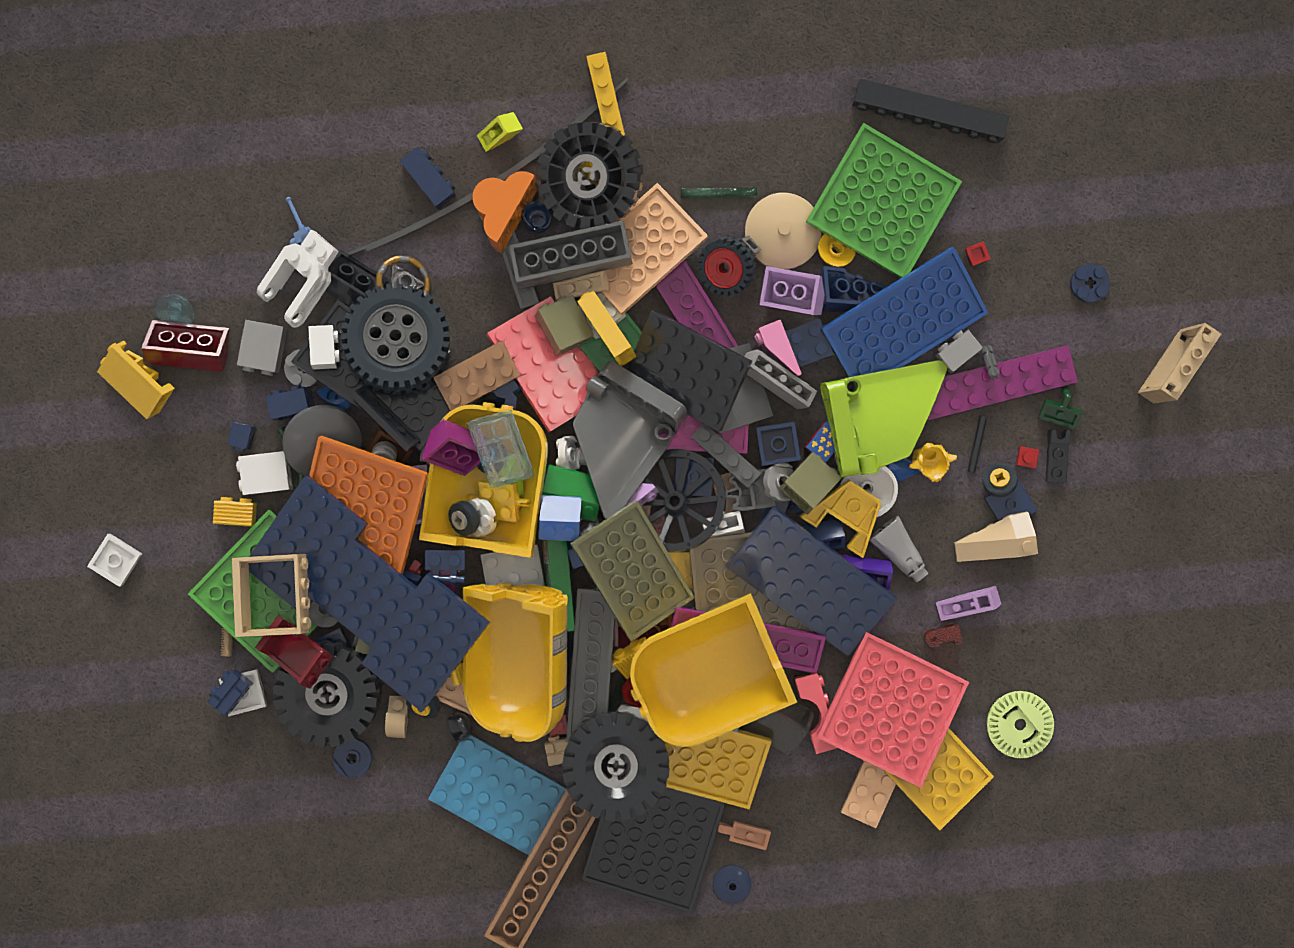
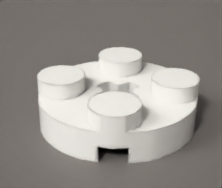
(567, 453)
(486, 521)

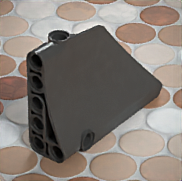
(621, 432)

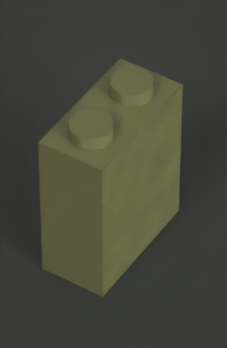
(563, 324)
(810, 483)

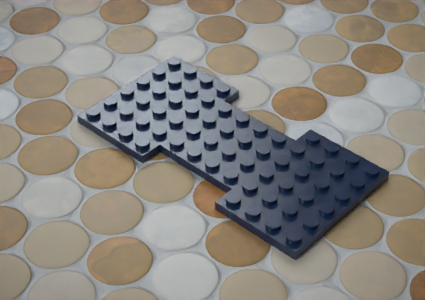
(412, 629)

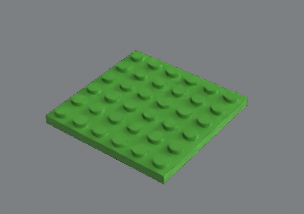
(883, 201)
(216, 597)

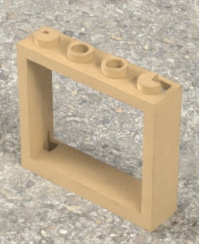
(1179, 363)
(241, 595)

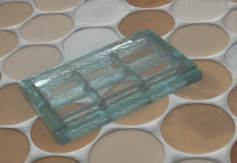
(500, 448)

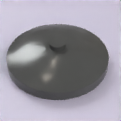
(305, 427)

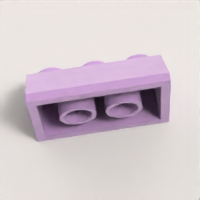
(792, 291)

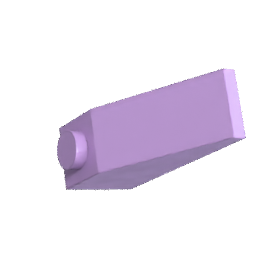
(969, 603)

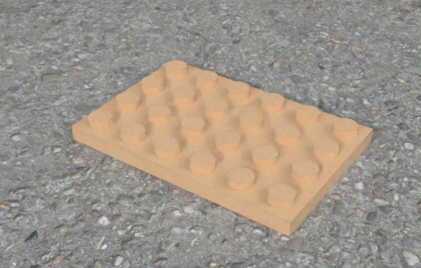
(658, 241)

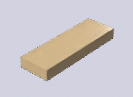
(581, 285)

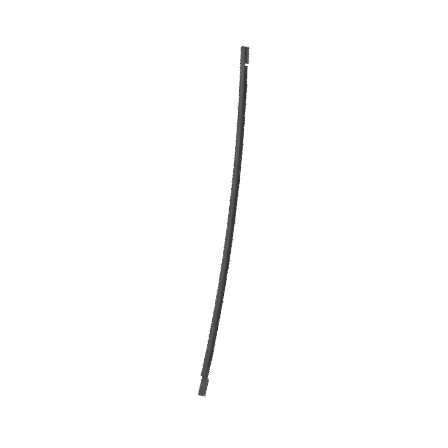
(433, 217)

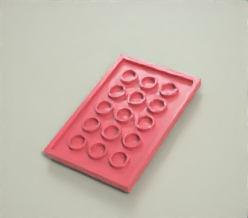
(549, 382)

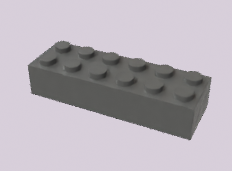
(570, 254)

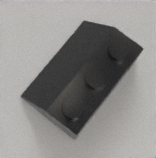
(351, 279)

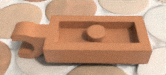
(746, 834)

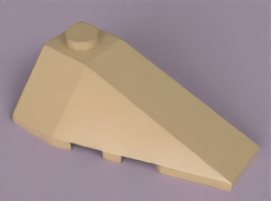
(1004, 539)

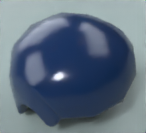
(536, 217)

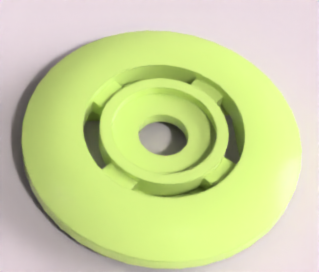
(1034, 713)

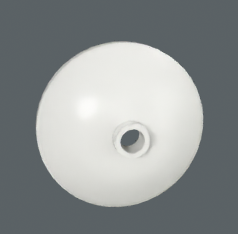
(882, 485)

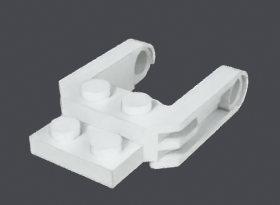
(312, 261)

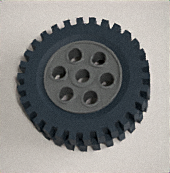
(390, 371)

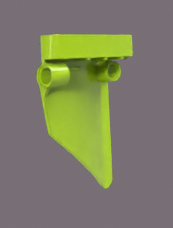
(881, 415)

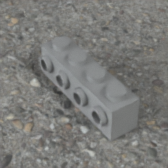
(779, 380)

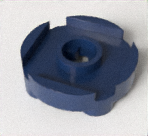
(1099, 289)
(352, 768)

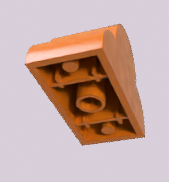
(502, 205)

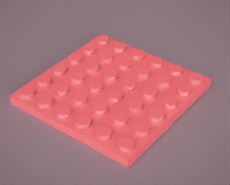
(892, 709)

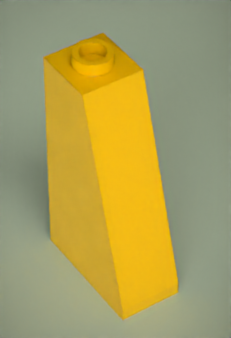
(606, 328)

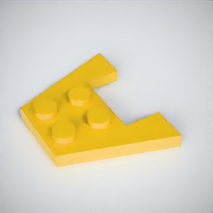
(854, 508)

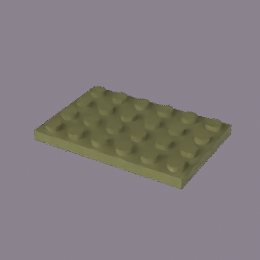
(632, 570)

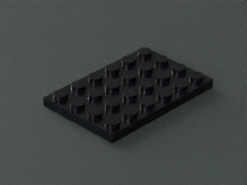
(690, 368)

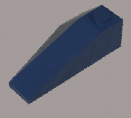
(845, 290)

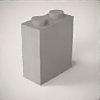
(262, 347)

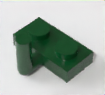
(1060, 412)

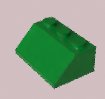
(573, 483)

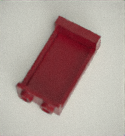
(295, 653)

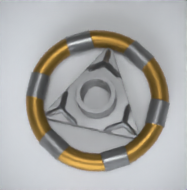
(400, 276)

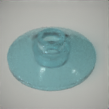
(166, 312)

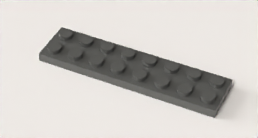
(590, 658)

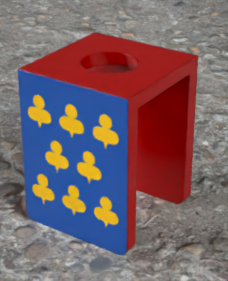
(821, 442)

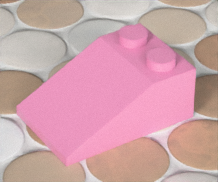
(776, 345)

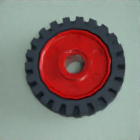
(738, 259)

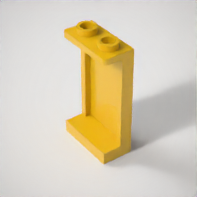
(133, 381)

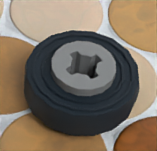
(463, 518)

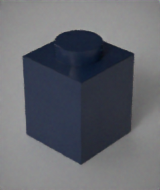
(241, 436)

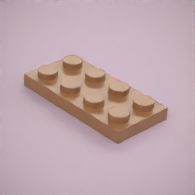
(477, 376)

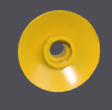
(843, 256)

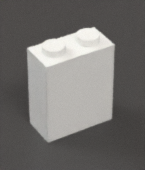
(264, 473)

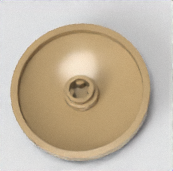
(781, 231)

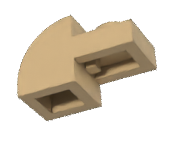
(396, 717)

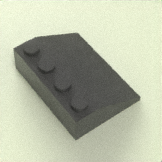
(751, 401)

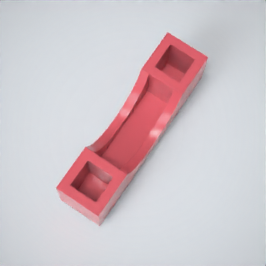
(810, 688)

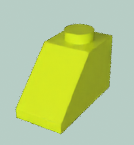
(499, 131)

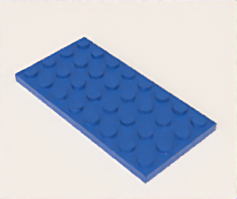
(906, 317)

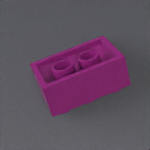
(451, 448)

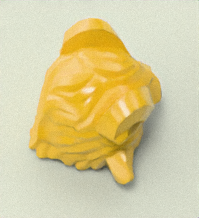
(932, 461)

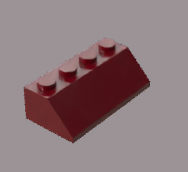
(186, 345)

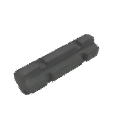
(990, 362)

